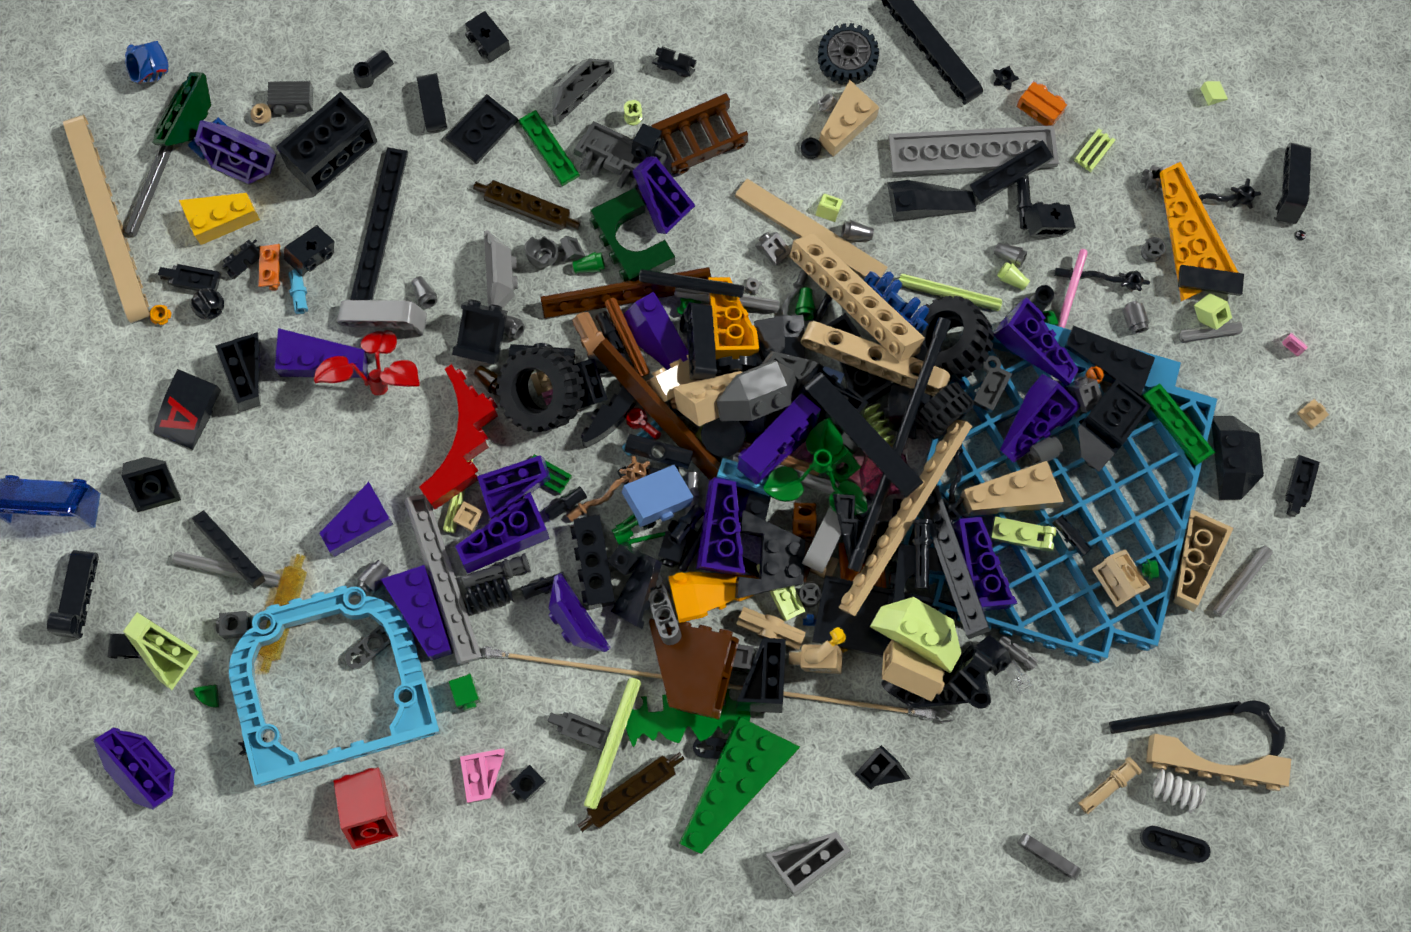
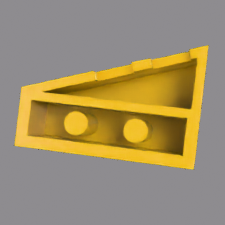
(218, 215)

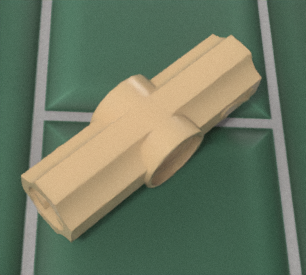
(770, 627)

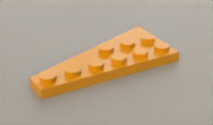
(1190, 227)

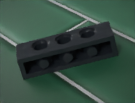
(592, 527)

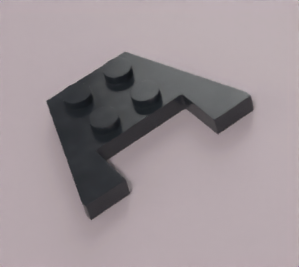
(852, 528)
(779, 558)

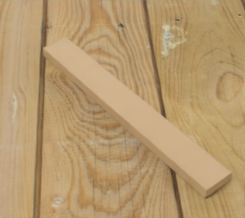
(803, 225)

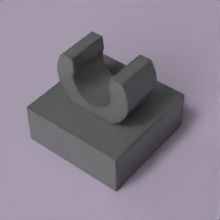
(572, 249)

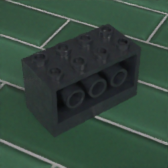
(327, 143)

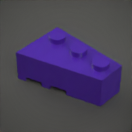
(662, 194)
(356, 522)

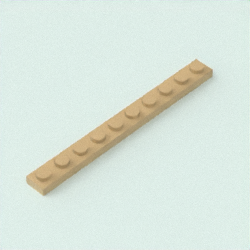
(902, 521)

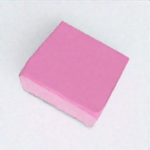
(1294, 344)

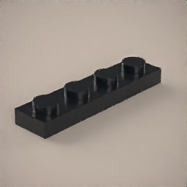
(1011, 171)

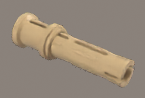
(1117, 779)

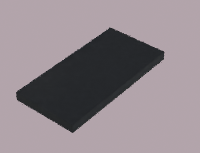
(857, 628)

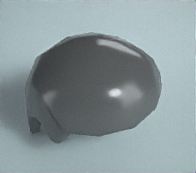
(535, 247)

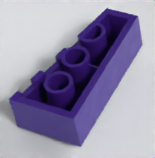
(419, 606)

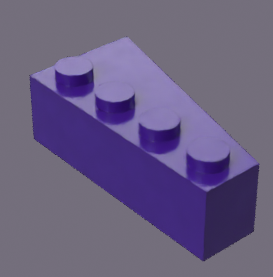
(302, 354)
(779, 439)
(720, 535)
(504, 536)
(983, 564)

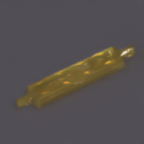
(288, 589)

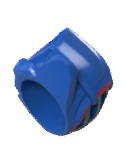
(146, 62)

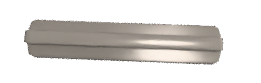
(1207, 332)

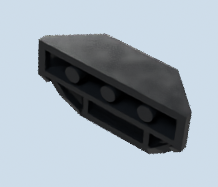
(1236, 457)

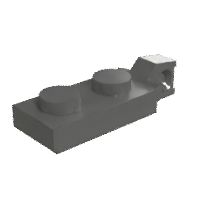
(580, 729)

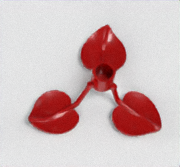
(400, 372)

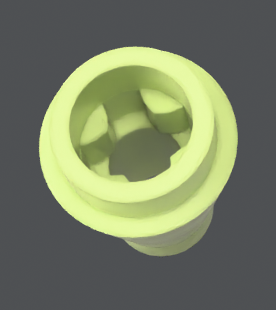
(1011, 275)

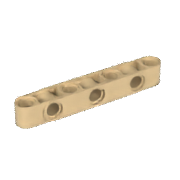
(859, 351)

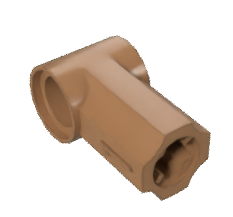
(587, 331)

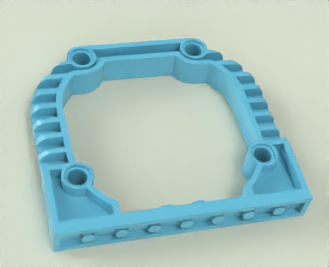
(273, 761)

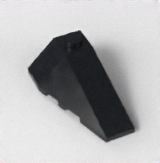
(781, 335)

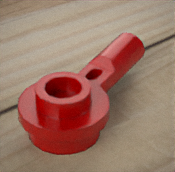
(637, 418)

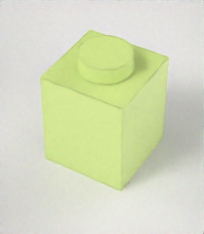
(1213, 311)

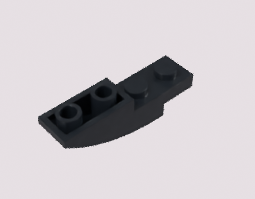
(608, 418)

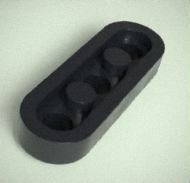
(1185, 844)

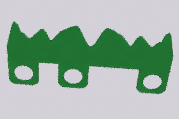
(673, 723)

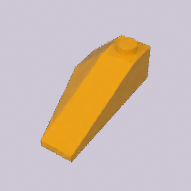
(700, 592)

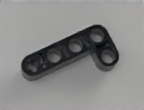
(1295, 183)
(698, 324)
(74, 596)

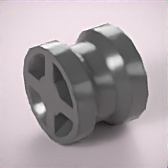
(1155, 245)
(812, 591)

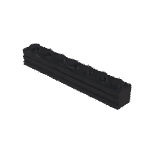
(228, 549)

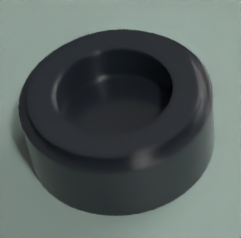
(810, 148)

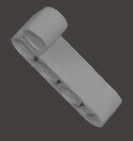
(382, 314)

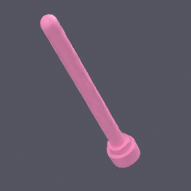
(1072, 288)

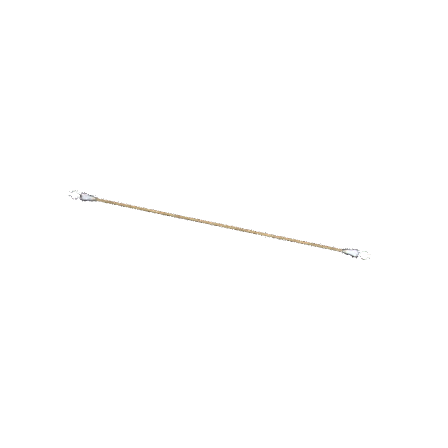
(926, 713)

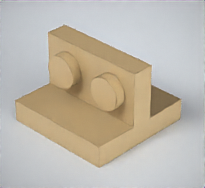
(1120, 577)

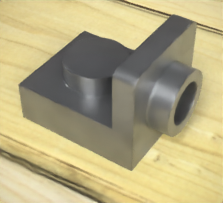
(773, 247)
(1087, 392)

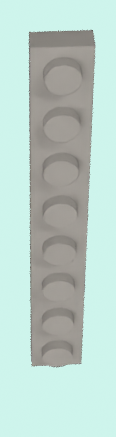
(442, 579)

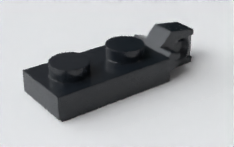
(190, 277)
(1301, 484)

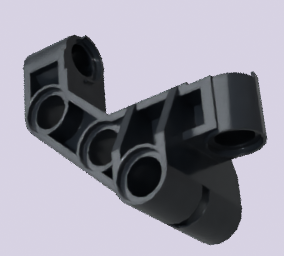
(963, 685)

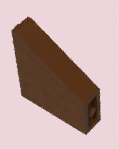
(696, 667)

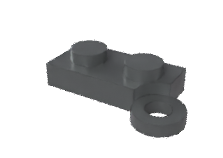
(992, 385)

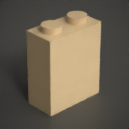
(911, 671)

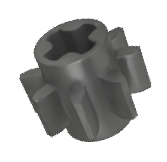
(1148, 180)

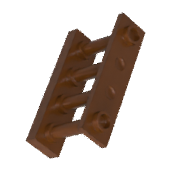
(700, 114)

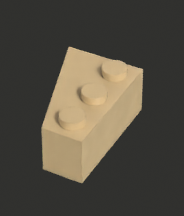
(848, 119)

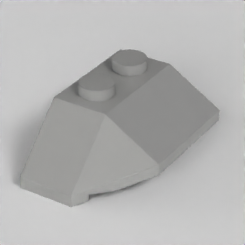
(499, 271)

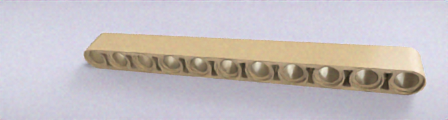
(106, 219)

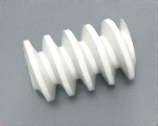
(1178, 790)

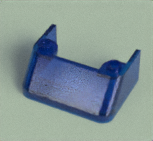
(48, 499)

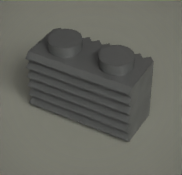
(290, 96)

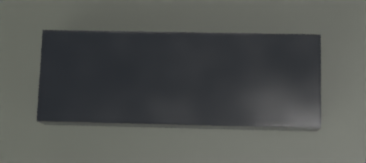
(1211, 280)

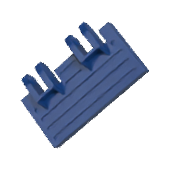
(896, 301)

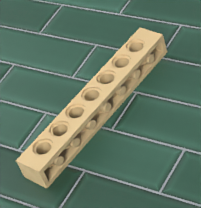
(856, 297)

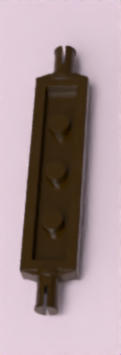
(527, 205)
(631, 791)

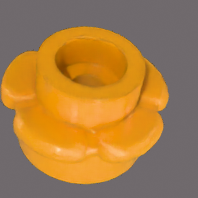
(160, 309)

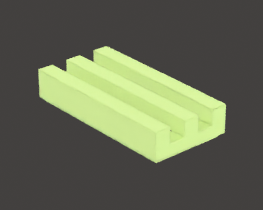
(1104, 137)

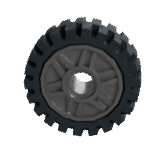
(848, 40)

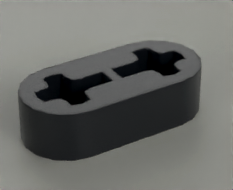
(709, 754)

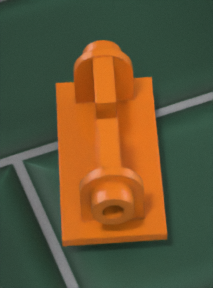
(269, 266)

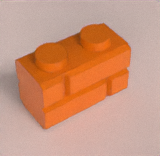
(1042, 104)

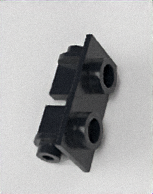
(666, 61)
(235, 262)

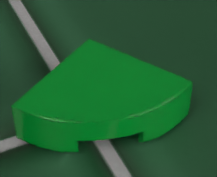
(1050, 317)
(208, 695)

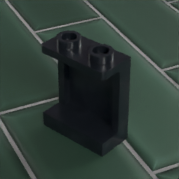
(480, 332)

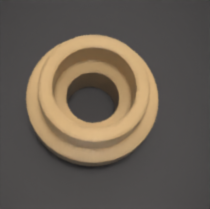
(264, 117)

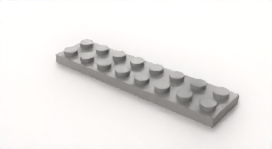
(965, 149)

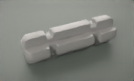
(1018, 653)

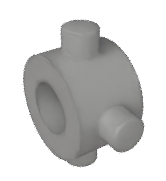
(752, 285)

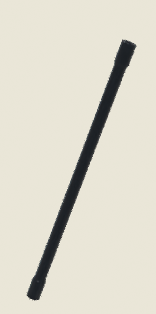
(938, 336)

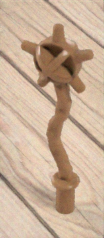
(633, 472)

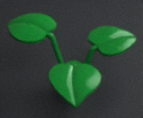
(824, 443)

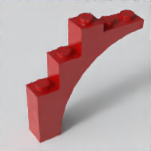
(458, 470)

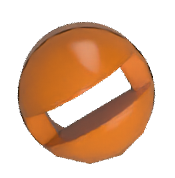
(1091, 374)

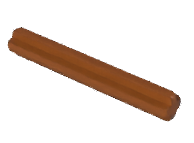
(626, 337)

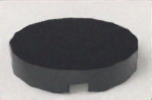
(723, 437)

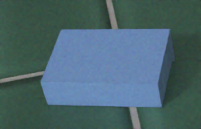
(657, 495)

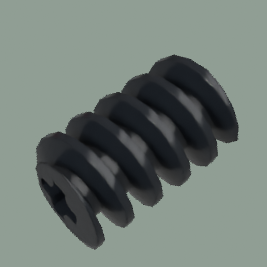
(488, 594)

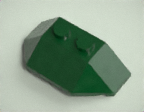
(184, 112)

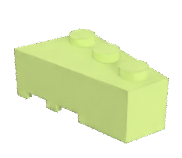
(161, 650)

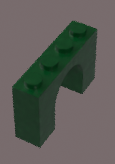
(608, 219)

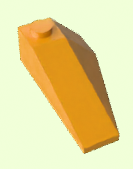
(732, 327)

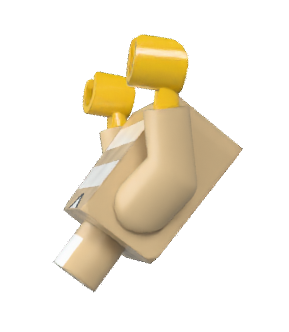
(821, 658)

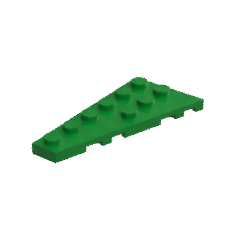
(742, 770)

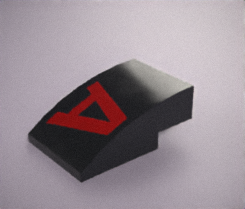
(186, 409)

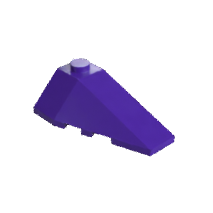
(655, 331)
(1030, 338)
(1042, 411)

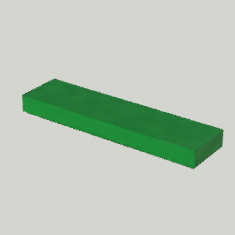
(549, 148)
(1178, 424)

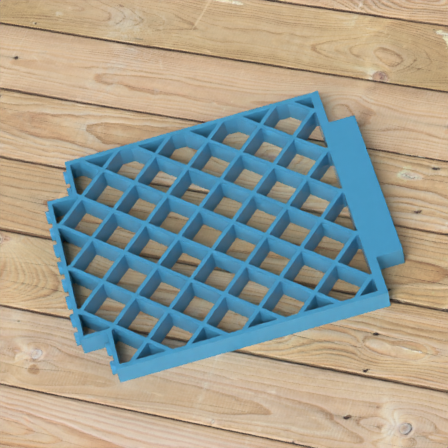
(1164, 372)

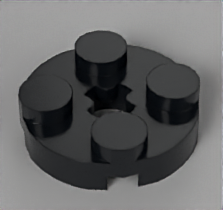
(728, 365)

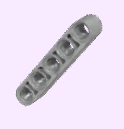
(825, 540)

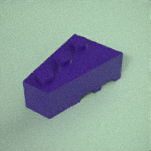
(512, 483)

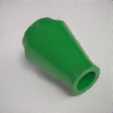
(591, 263)
(805, 304)

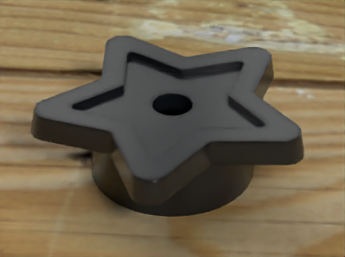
(1005, 72)

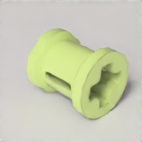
(630, 116)

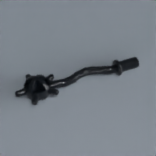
(1243, 194)
(1132, 280)
(954, 507)

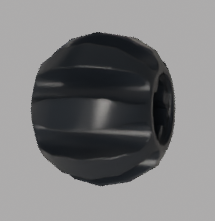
(207, 303)

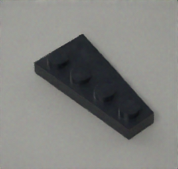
(1113, 358)

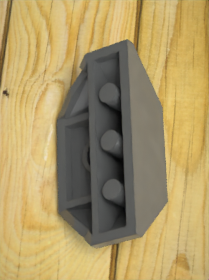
(578, 85)
(757, 392)

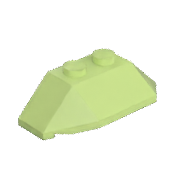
(920, 630)

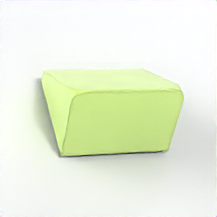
(1213, 92)
(829, 207)

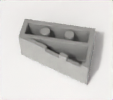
(808, 862)

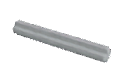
(1242, 581)

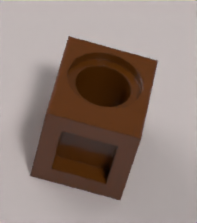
(804, 519)

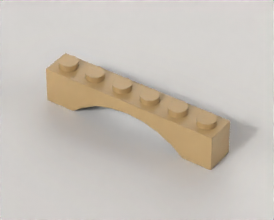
(1171, 752)

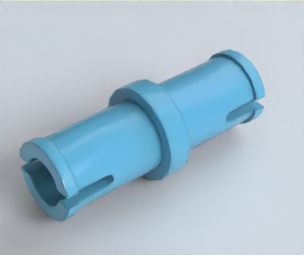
(298, 292)

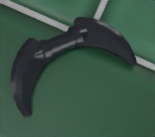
(1262, 710)

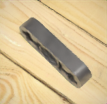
(1054, 859)

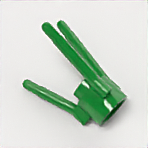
(623, 532)

